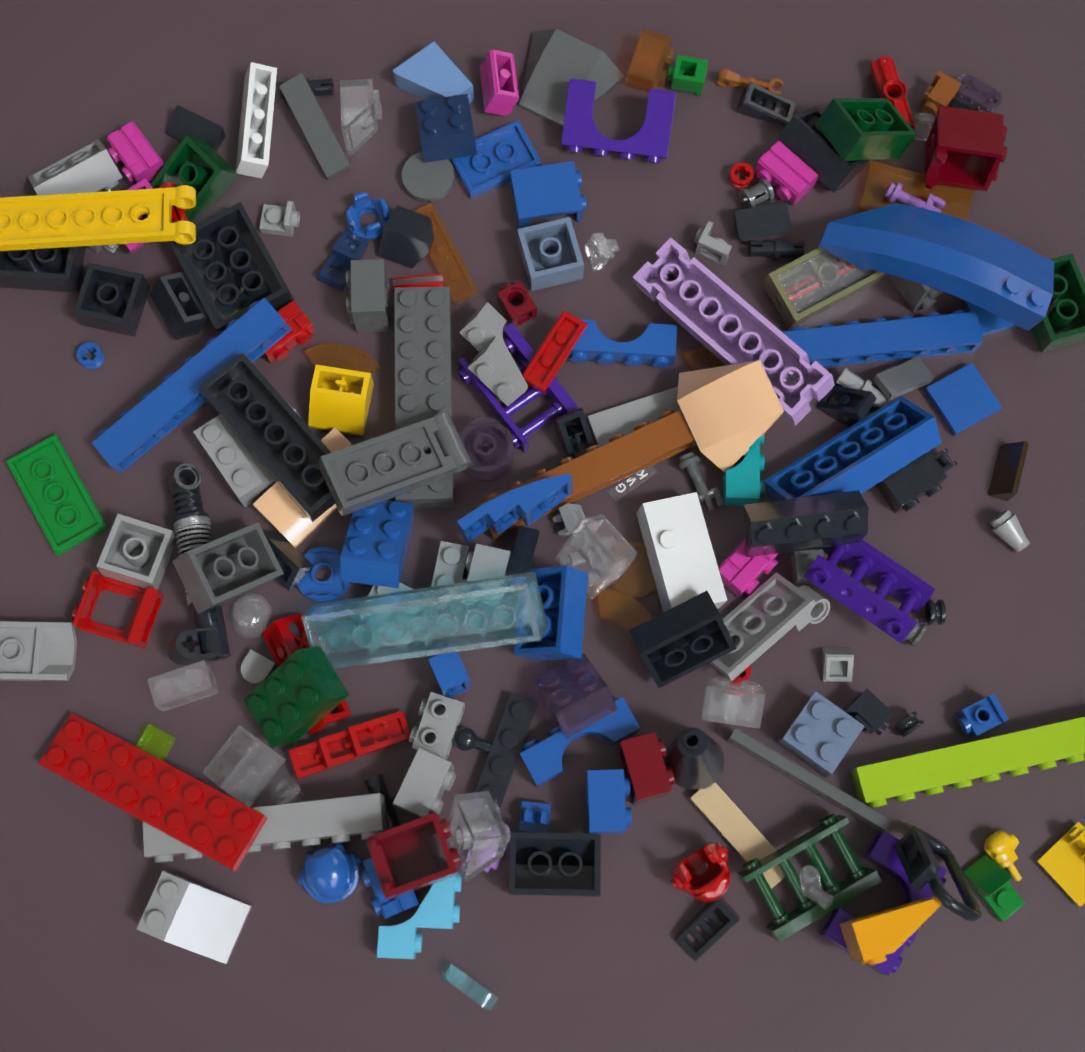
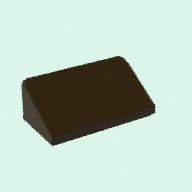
(1008, 470)

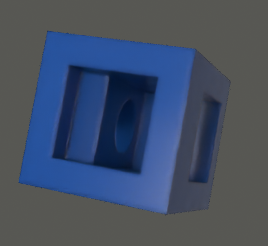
(990, 709)

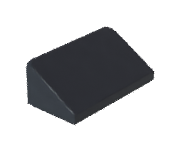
(189, 123)
(762, 221)
(522, 551)
(289, 558)

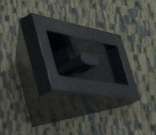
(574, 433)

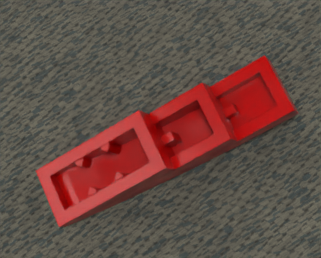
(349, 745)

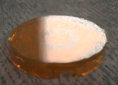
(633, 581)

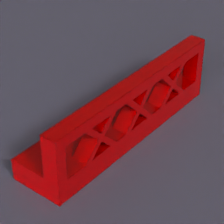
(283, 645)

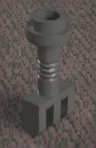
(689, 462)

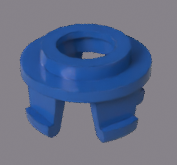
(361, 206)

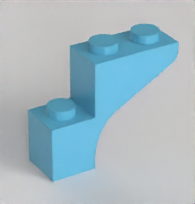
(435, 911)

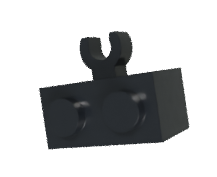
(179, 305)

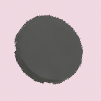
(427, 180)

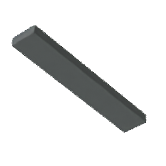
(808, 780)

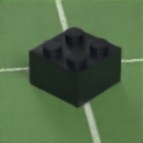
(112, 299)

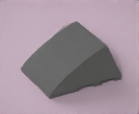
(552, 62)

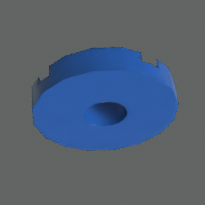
(326, 590)

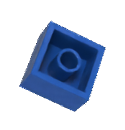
(606, 802)

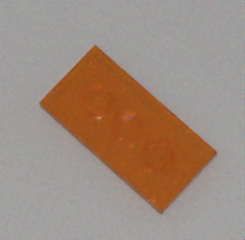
(881, 175)

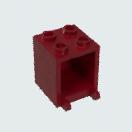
(964, 149)
(406, 858)

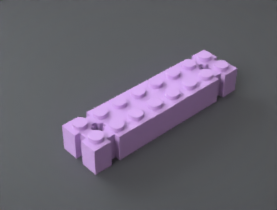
(732, 327)

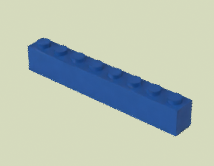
(889, 340)
(179, 395)

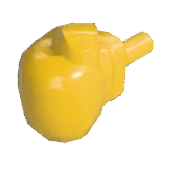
(1001, 849)

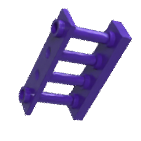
(561, 401)
(884, 573)

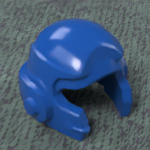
(330, 873)

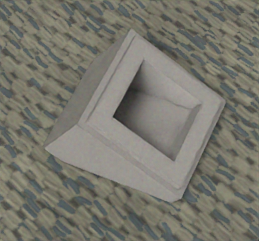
(837, 664)

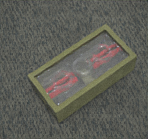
(815, 284)

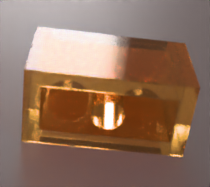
(650, 61)

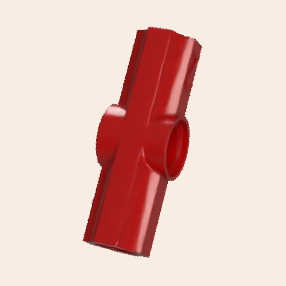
(888, 83)

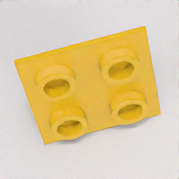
(1067, 863)

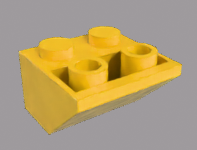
(340, 399)

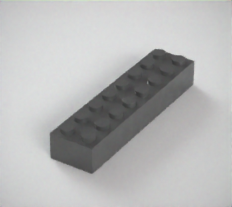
(423, 373)

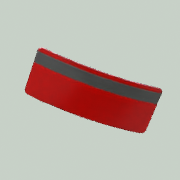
(431, 280)

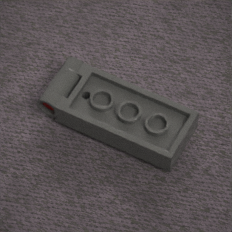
(394, 463)

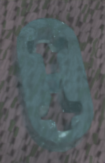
(470, 987)

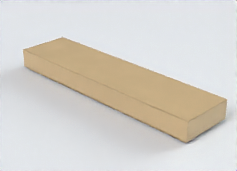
(735, 828)

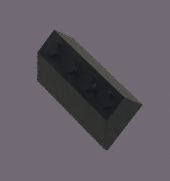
(805, 523)

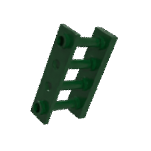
(808, 911)

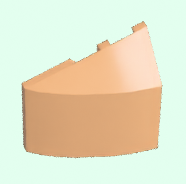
(728, 409)

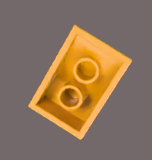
(885, 931)

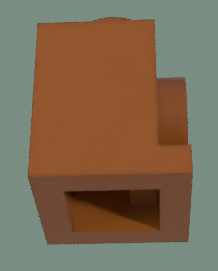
(940, 93)

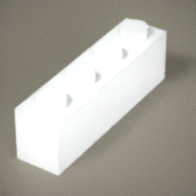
(256, 120)

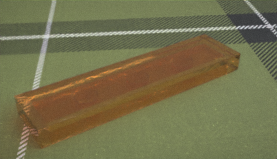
(448, 261)

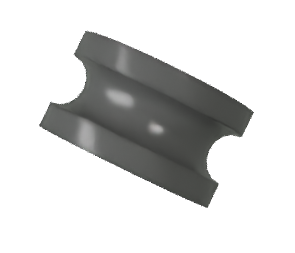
(916, 633)

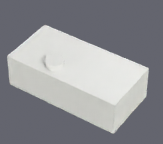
(680, 550)

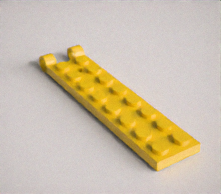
(95, 218)

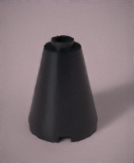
(695, 759)

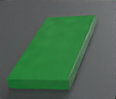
(57, 495)

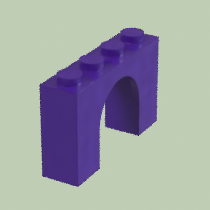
(582, 133)
(883, 855)

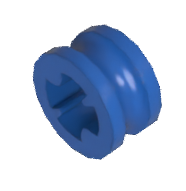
(92, 348)

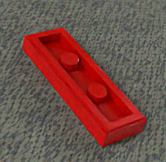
(554, 351)

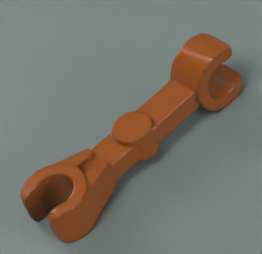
(730, 79)

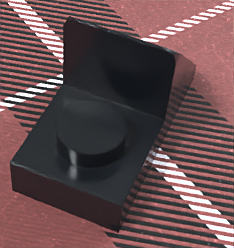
(847, 404)

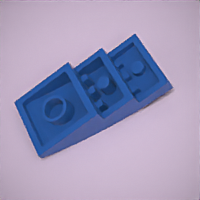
(523, 503)

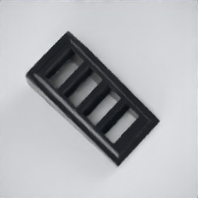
(760, 112)
(700, 920)

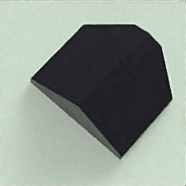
(406, 237)

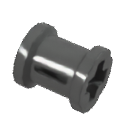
(757, 193)

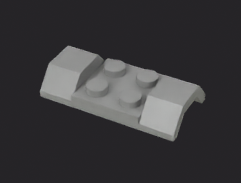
(37, 651)

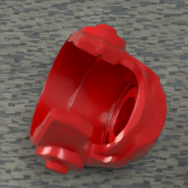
(703, 873)

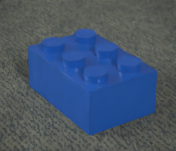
(378, 544)
(564, 603)

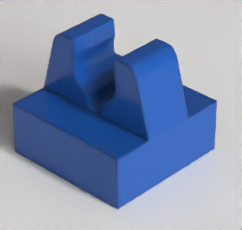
(534, 817)

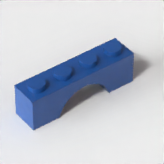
(653, 347)
(544, 758)

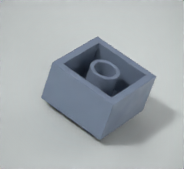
(550, 253)
(820, 734)

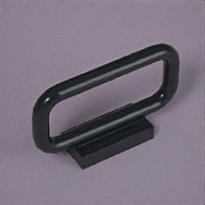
(922, 868)

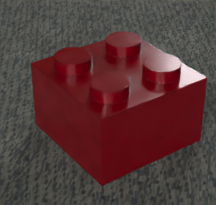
(645, 767)

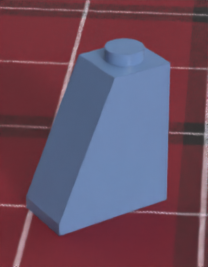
(432, 75)

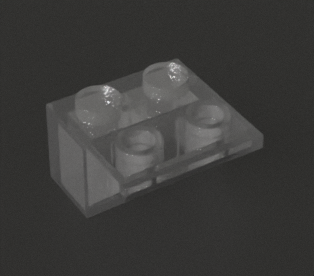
(597, 550)
(244, 766)

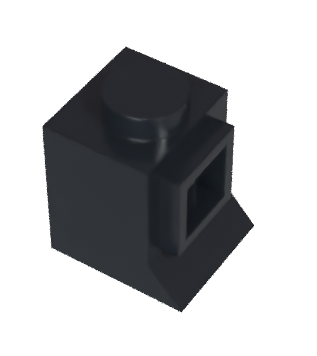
(870, 712)

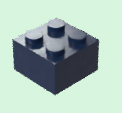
(446, 128)

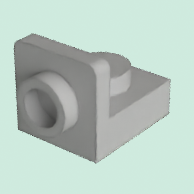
(279, 219)
(711, 248)

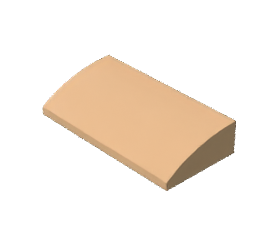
(284, 513)

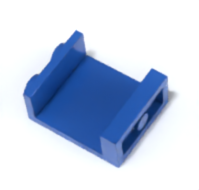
(547, 192)

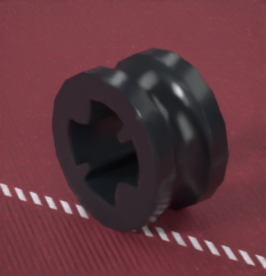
(935, 612)
(909, 724)

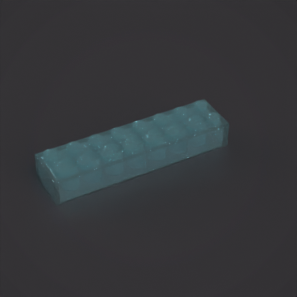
(428, 621)

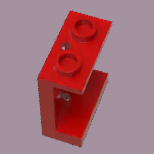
(142, 620)

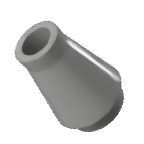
(1009, 529)

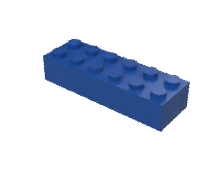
(860, 454)

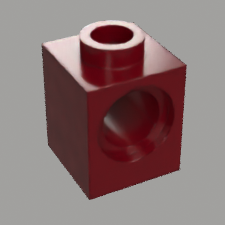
(516, 314)

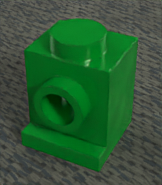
(688, 74)

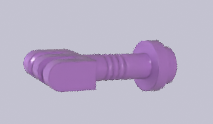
(895, 193)

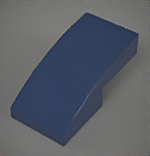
(346, 248)

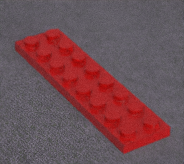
(153, 792)

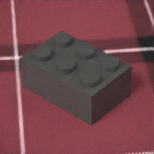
(227, 567)

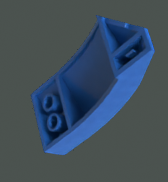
(947, 257)

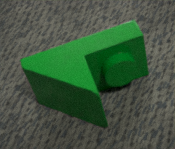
(993, 887)

